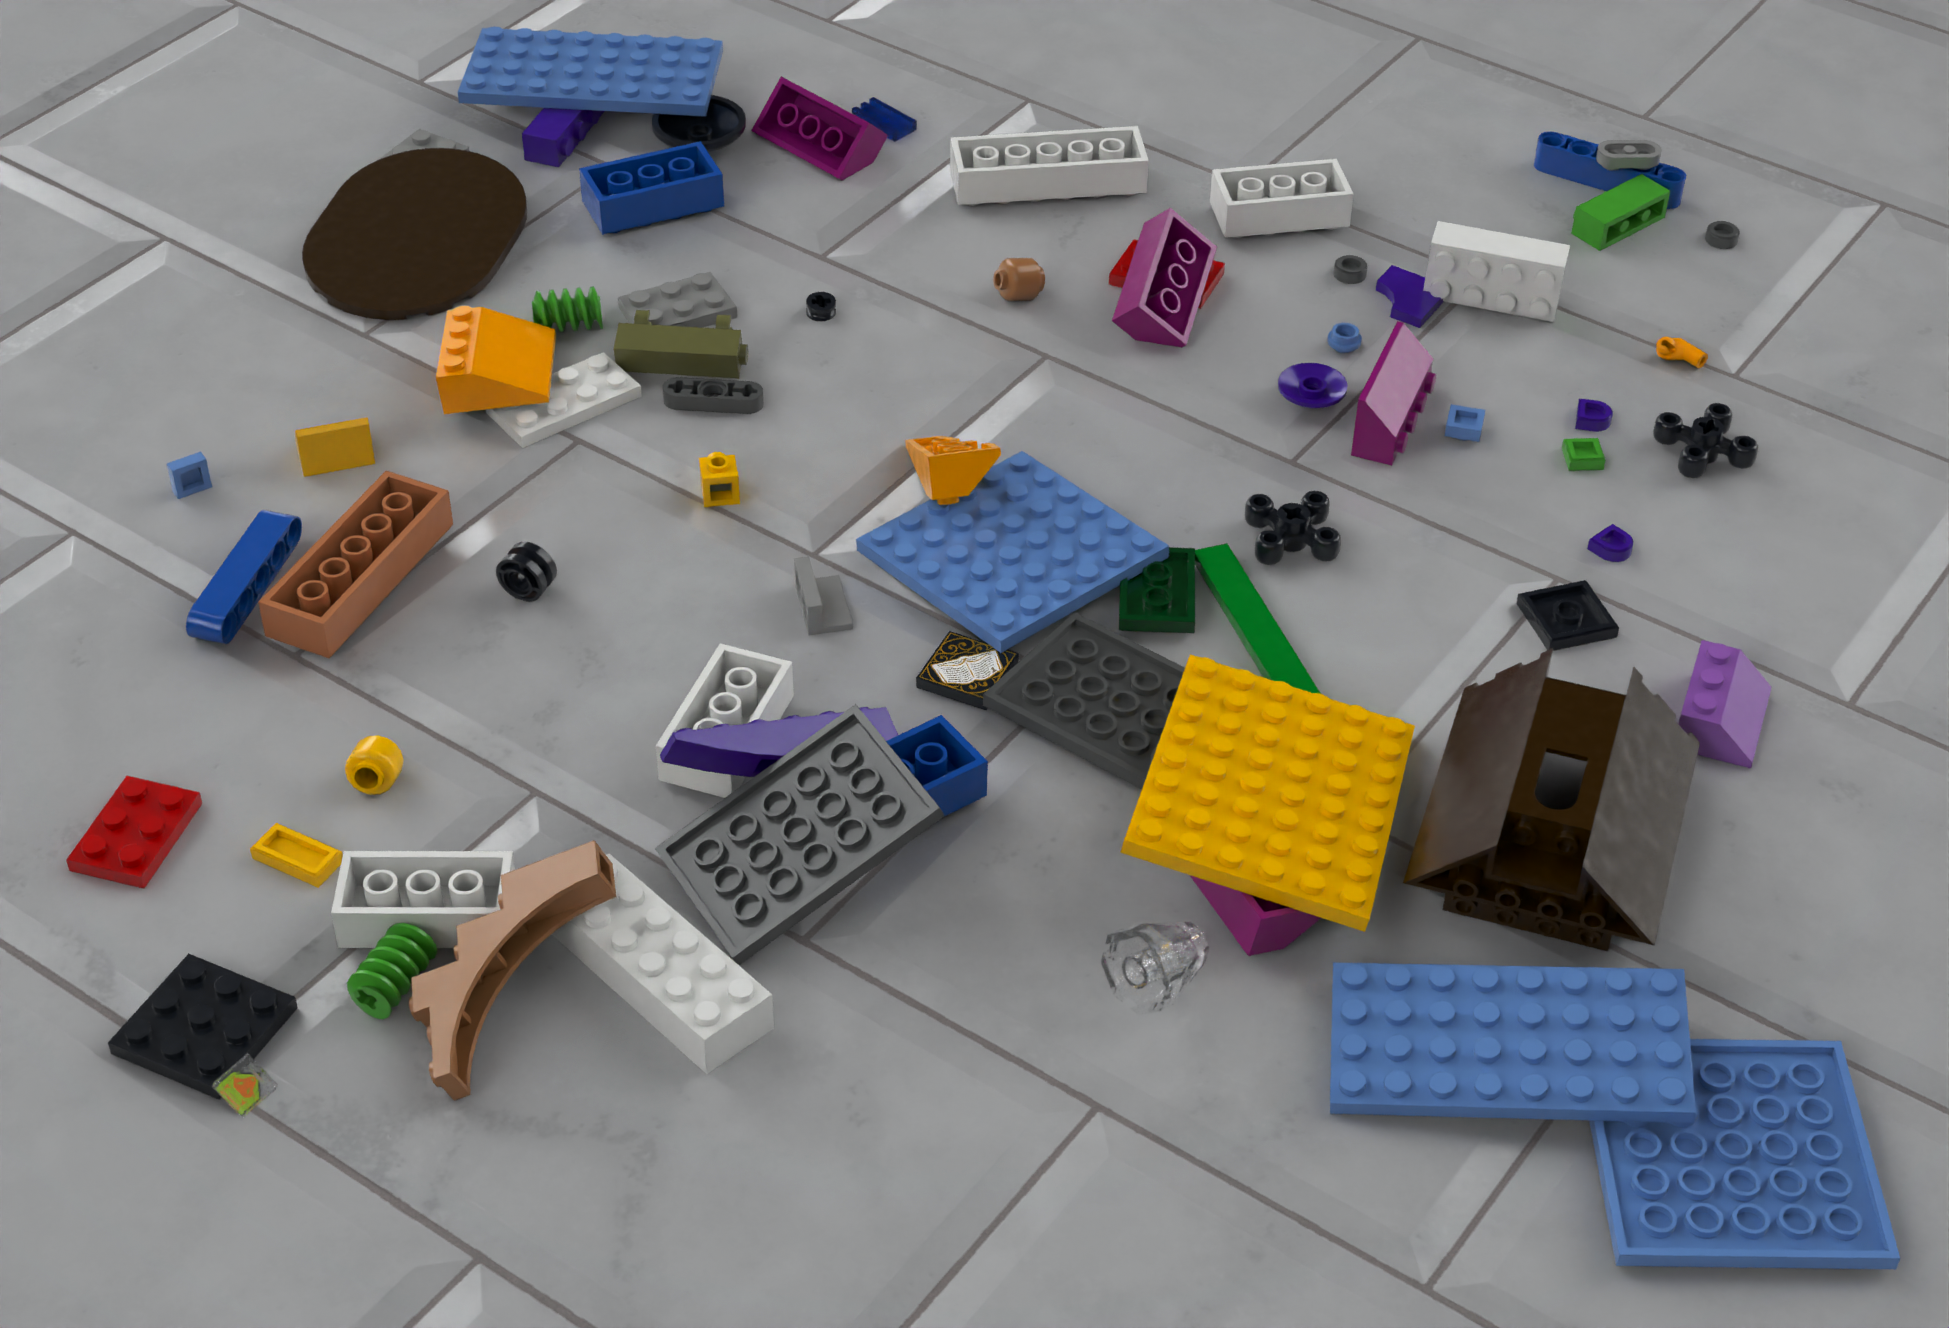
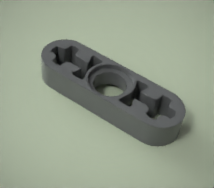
(734, 397)

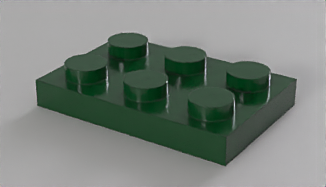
(1161, 596)

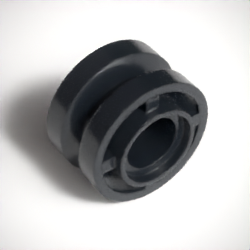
(526, 571)

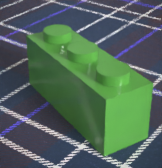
(1620, 212)

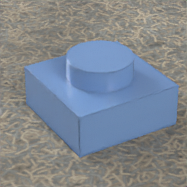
(1464, 423)
(189, 475)

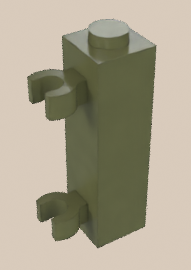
(680, 349)

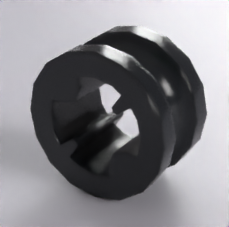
(820, 306)

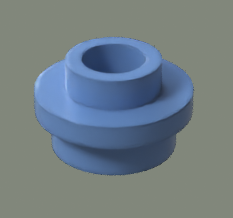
(1344, 337)

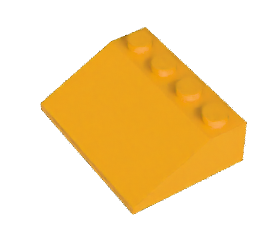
(493, 361)

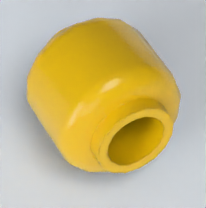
(374, 765)

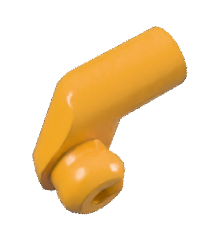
(1679, 349)

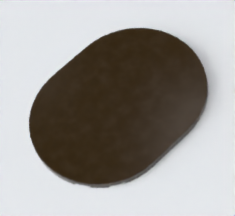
(415, 233)

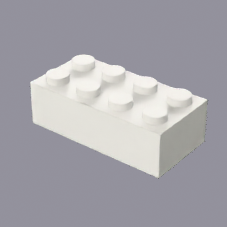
(1281, 198)
(1496, 271)
(732, 691)
(417, 889)

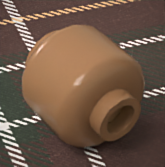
(1019, 279)

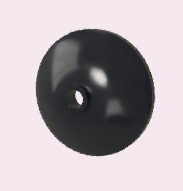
(719, 128)

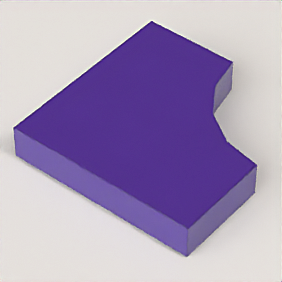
(1407, 296)

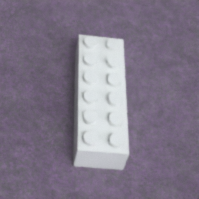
(1048, 165)
(670, 973)

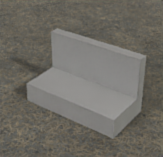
(821, 600)

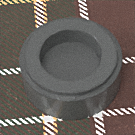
(1722, 235)
(1350, 269)

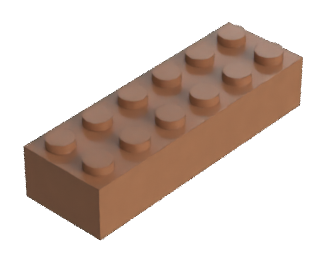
(356, 564)

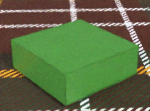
(1583, 454)

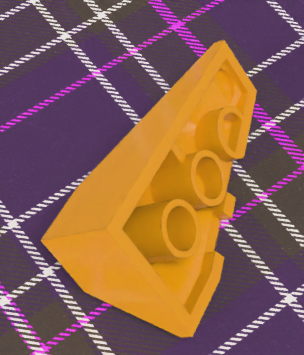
(950, 466)

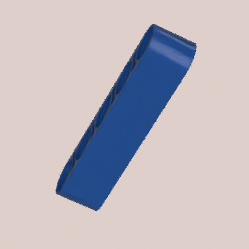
(1577, 162)
(244, 577)

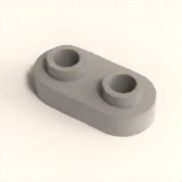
(1628, 154)

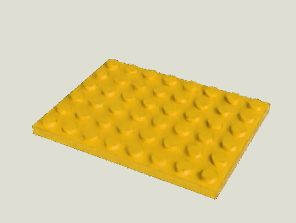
(1272, 792)

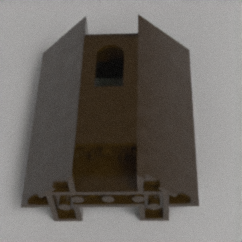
(1543, 868)

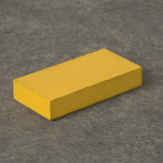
(296, 855)

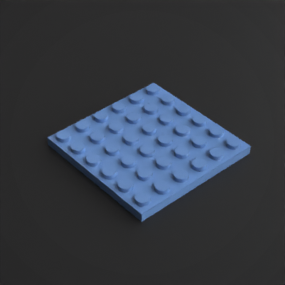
(1012, 551)
(1761, 1177)

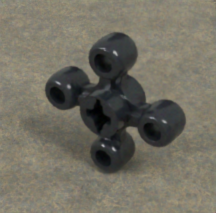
(1705, 440)
(1292, 527)

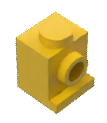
(716, 470)

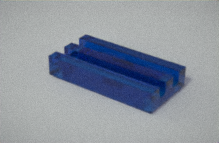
(886, 118)

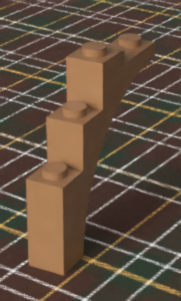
(490, 948)

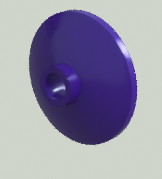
(1312, 385)

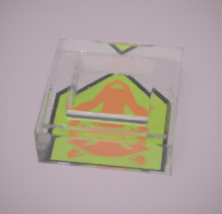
(245, 1085)

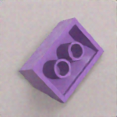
(1725, 704)

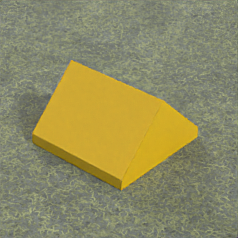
(335, 446)

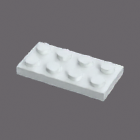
(575, 396)

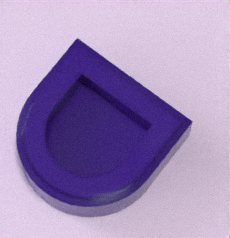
(1593, 415)
(1611, 544)

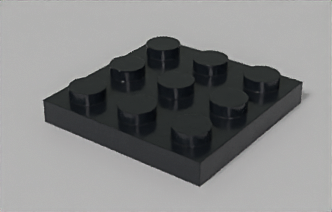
(202, 1024)

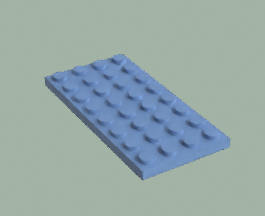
(592, 71)
(1511, 1042)

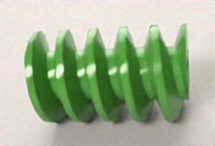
(567, 309)
(389, 969)

